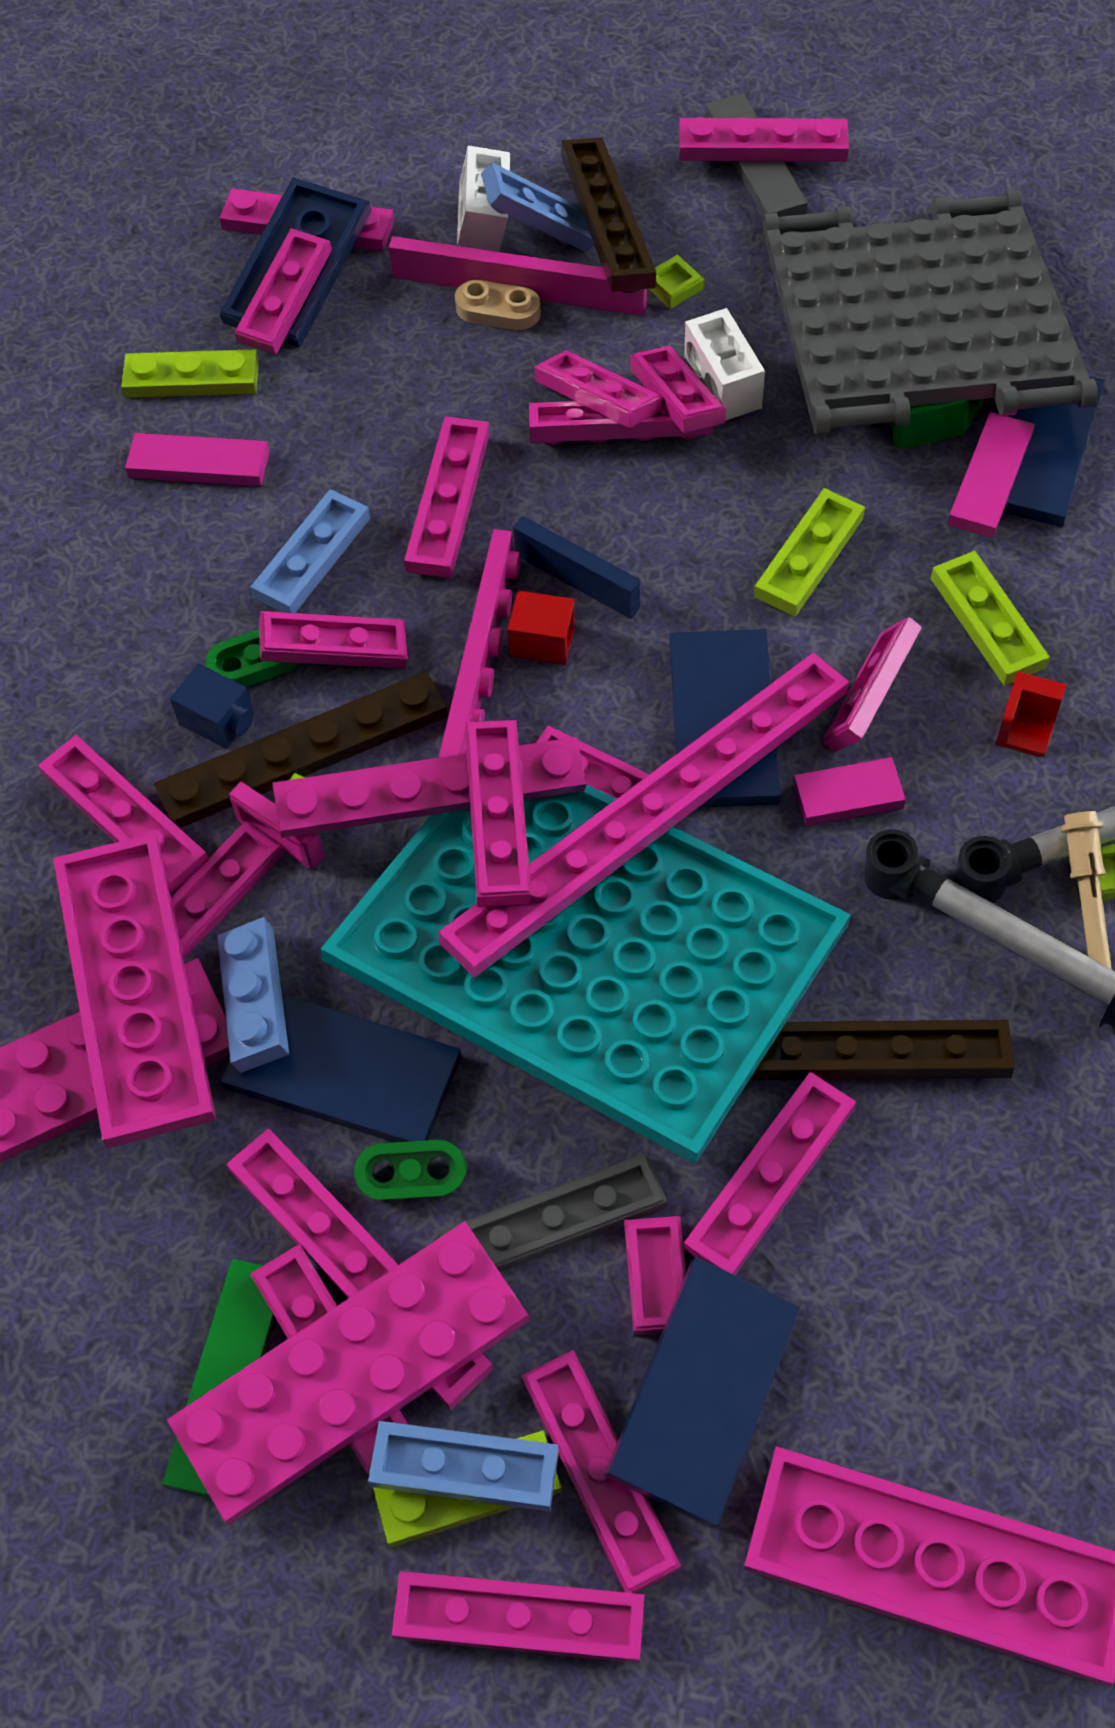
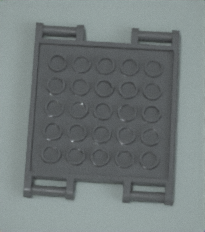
(923, 313)

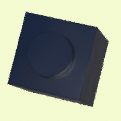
(213, 706)

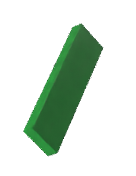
(235, 1340)

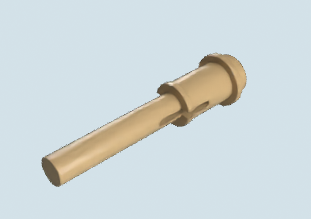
(1087, 866)

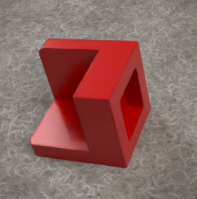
(541, 627)
(1030, 714)

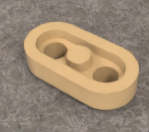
(497, 305)

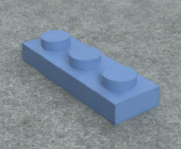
(536, 207)
(310, 552)
(252, 995)
(464, 1466)

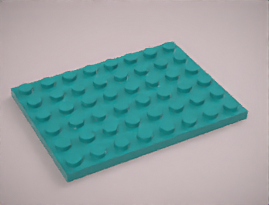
(630, 999)

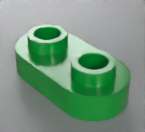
(245, 653)
(411, 1169)

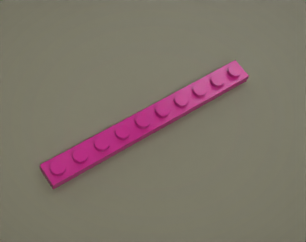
(646, 812)

